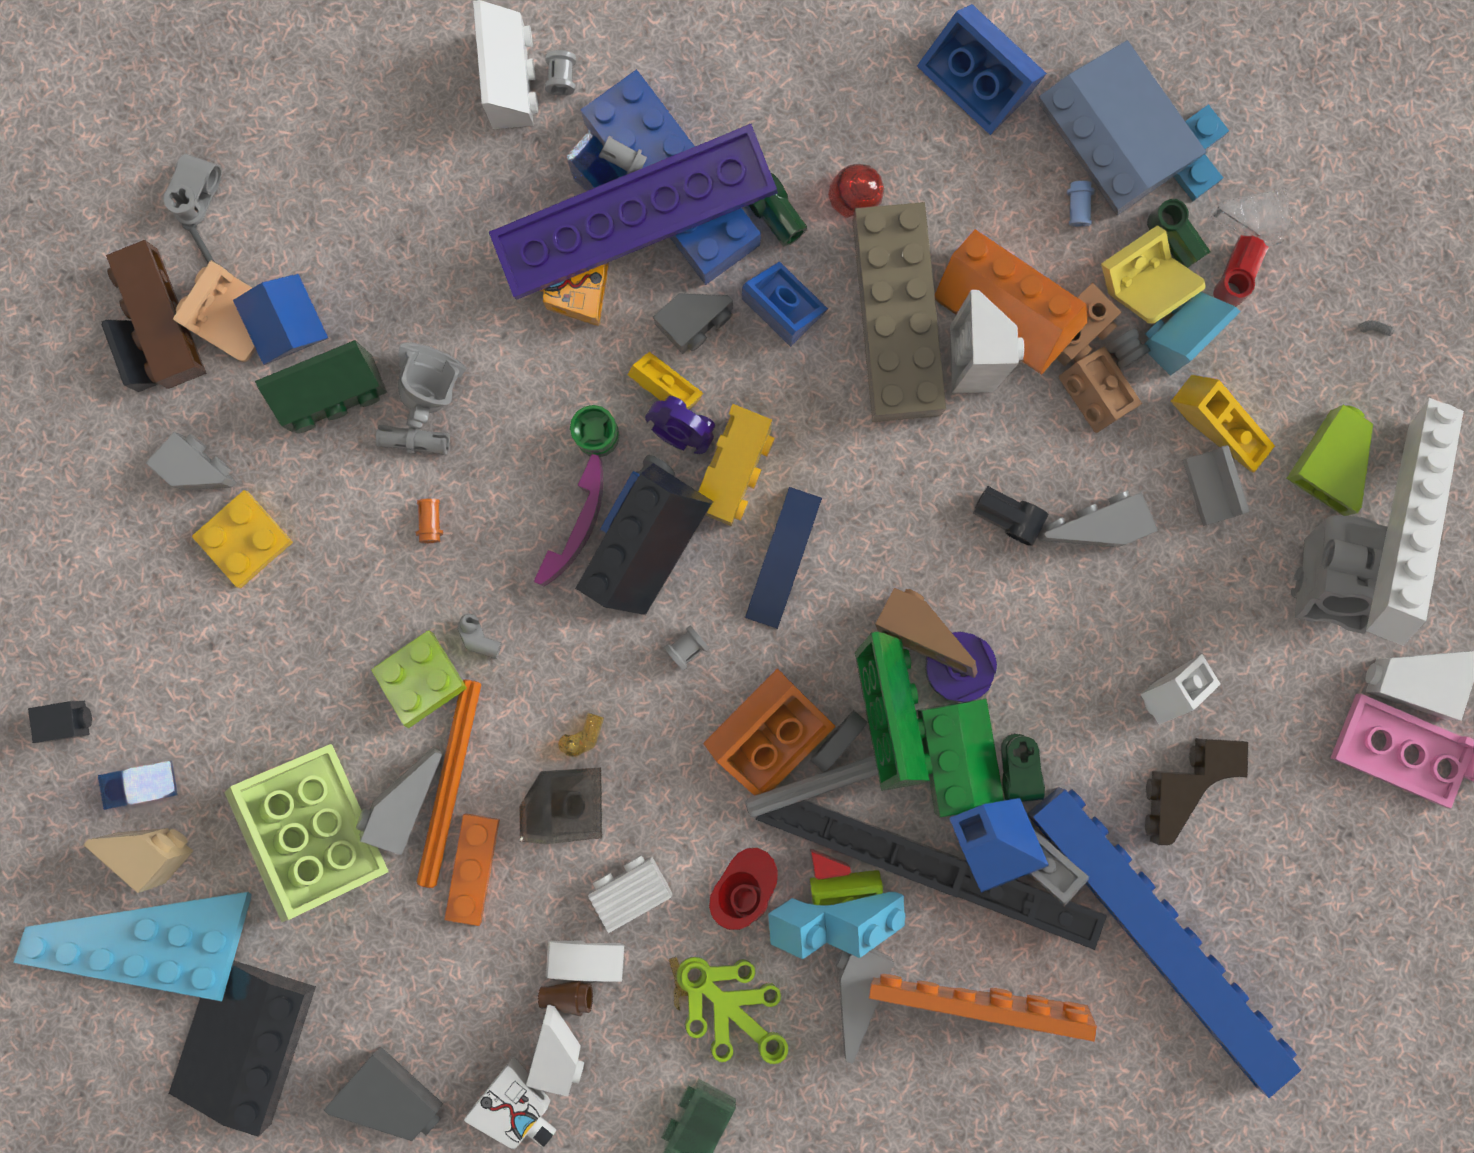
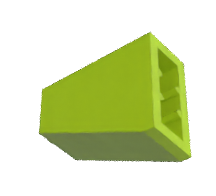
(1337, 460)

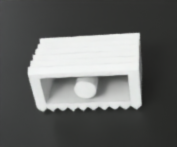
(630, 893)

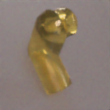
(584, 740)

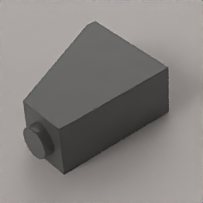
(386, 1099)

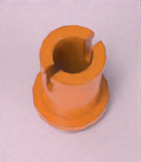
(429, 521)

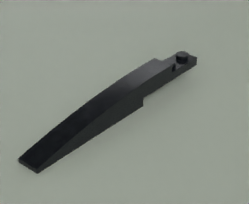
(936, 870)

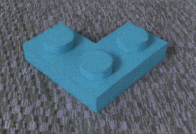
(1202, 174)

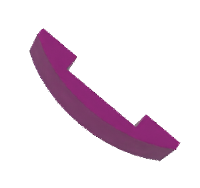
(556, 564)

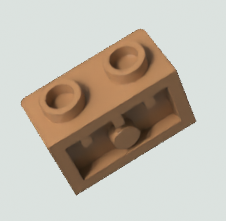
(1099, 389)

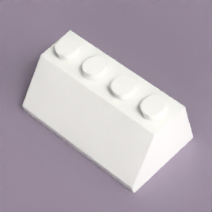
(982, 346)

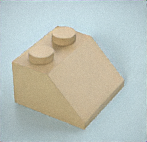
(142, 856)

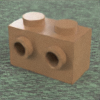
(1100, 323)

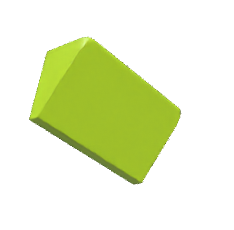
(845, 888)

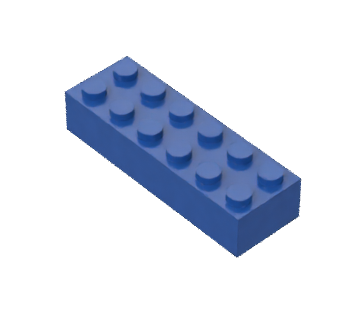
(640, 121)

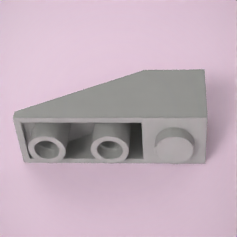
(1112, 526)

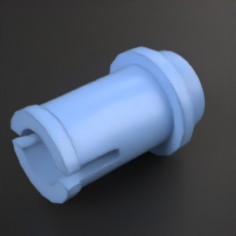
(1080, 203)

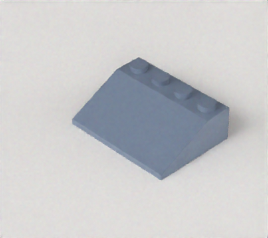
(1121, 126)

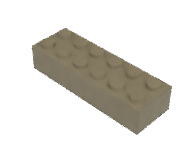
(898, 312)

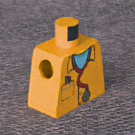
(579, 296)

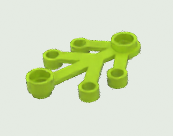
(727, 1005)

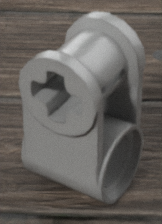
(192, 187)

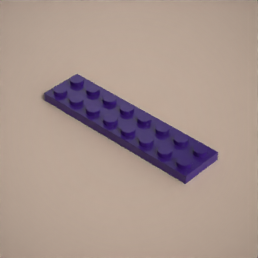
(633, 212)

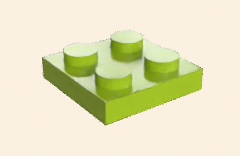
(418, 679)

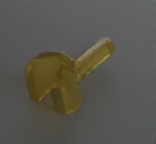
(678, 991)

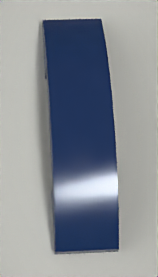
(783, 557)

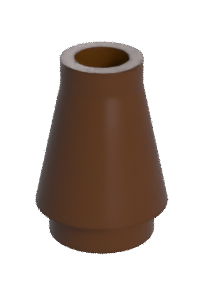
(567, 997)

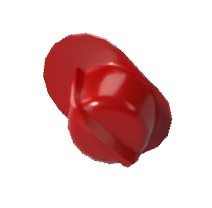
(744, 889)

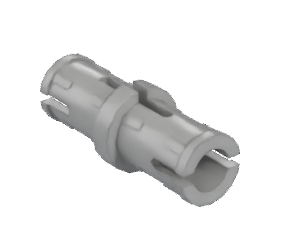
(412, 439)

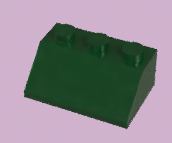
(322, 387)

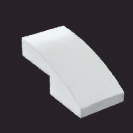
(585, 961)

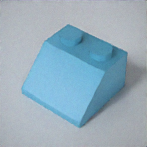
(1188, 331)

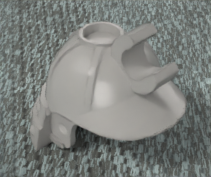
(426, 380)

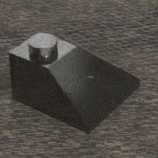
(562, 807)

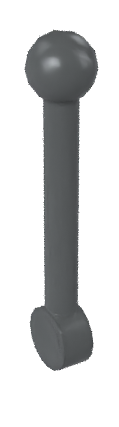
(192, 228)

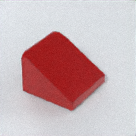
(827, 866)

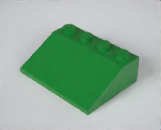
(892, 712)

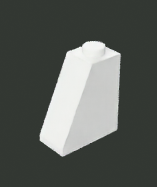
(1427, 683)

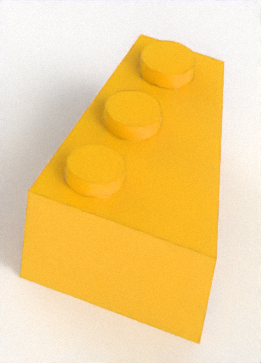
(735, 463)

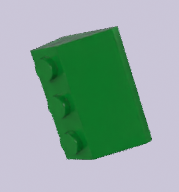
(961, 757)

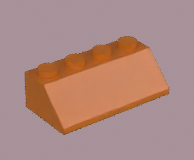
(1040, 308)

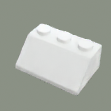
(504, 66)

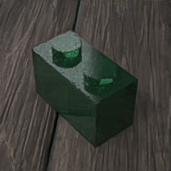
(701, 1121)

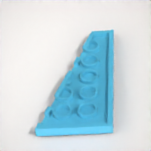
(162, 947)

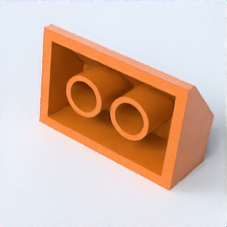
(768, 734)

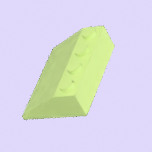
(304, 832)

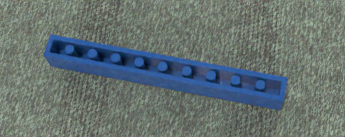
(1165, 943)

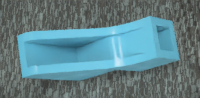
(849, 926)

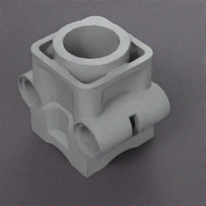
(1339, 572)

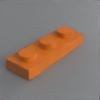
(472, 869)

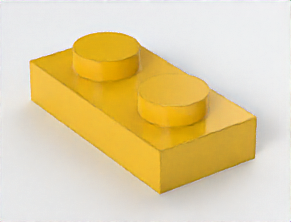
(663, 381)

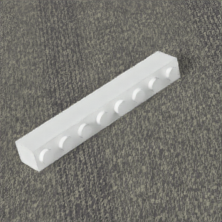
(1415, 524)

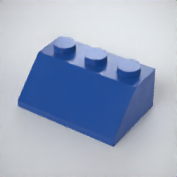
(980, 68)

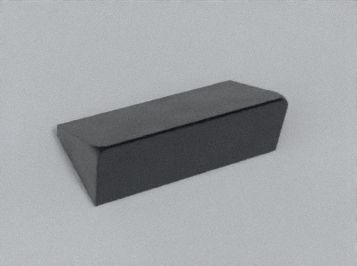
(127, 355)

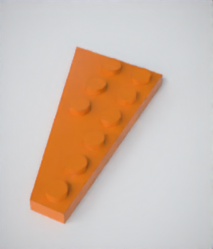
(995, 1006)

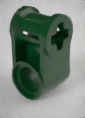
(1022, 776)

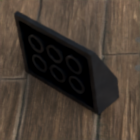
(243, 1048)

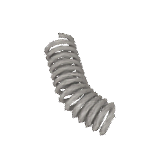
(1371, 326)

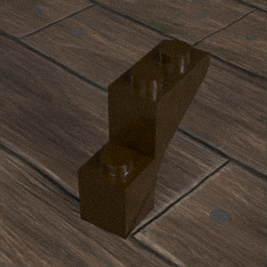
(1177, 793)

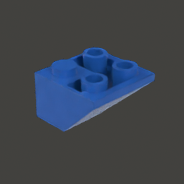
(998, 843)

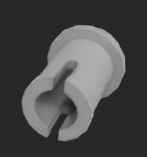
(622, 156)

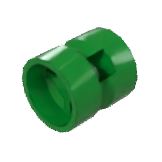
(594, 430)

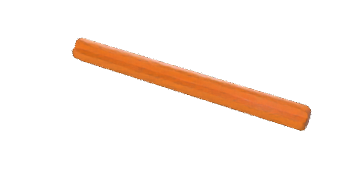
(448, 785)

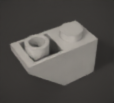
(187, 467)

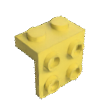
(1148, 277)

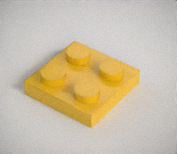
(242, 539)

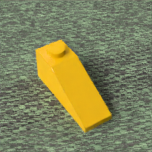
(1223, 420)

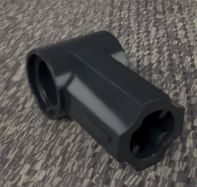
(1018, 519)

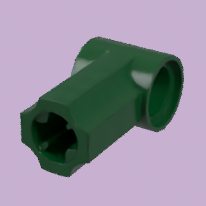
(780, 215)
(1182, 237)

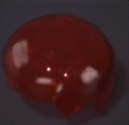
(855, 188)

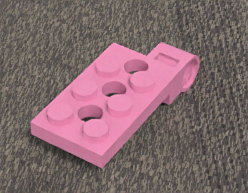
(1389, 764)

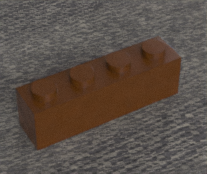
(151, 307)

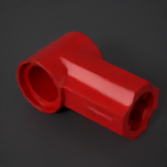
(1241, 270)

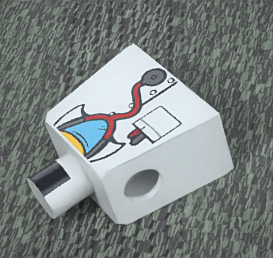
(511, 1109)

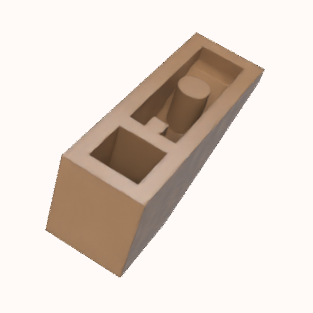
(922, 631)

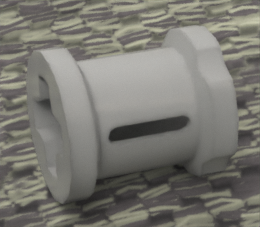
(560, 72)
(686, 648)

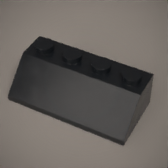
(644, 542)

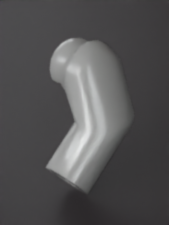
(474, 638)

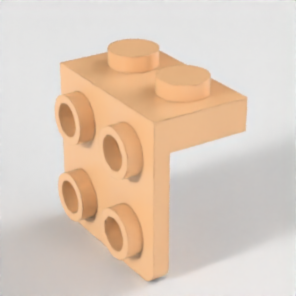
(212, 313)

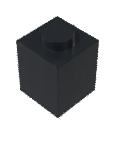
(59, 721)

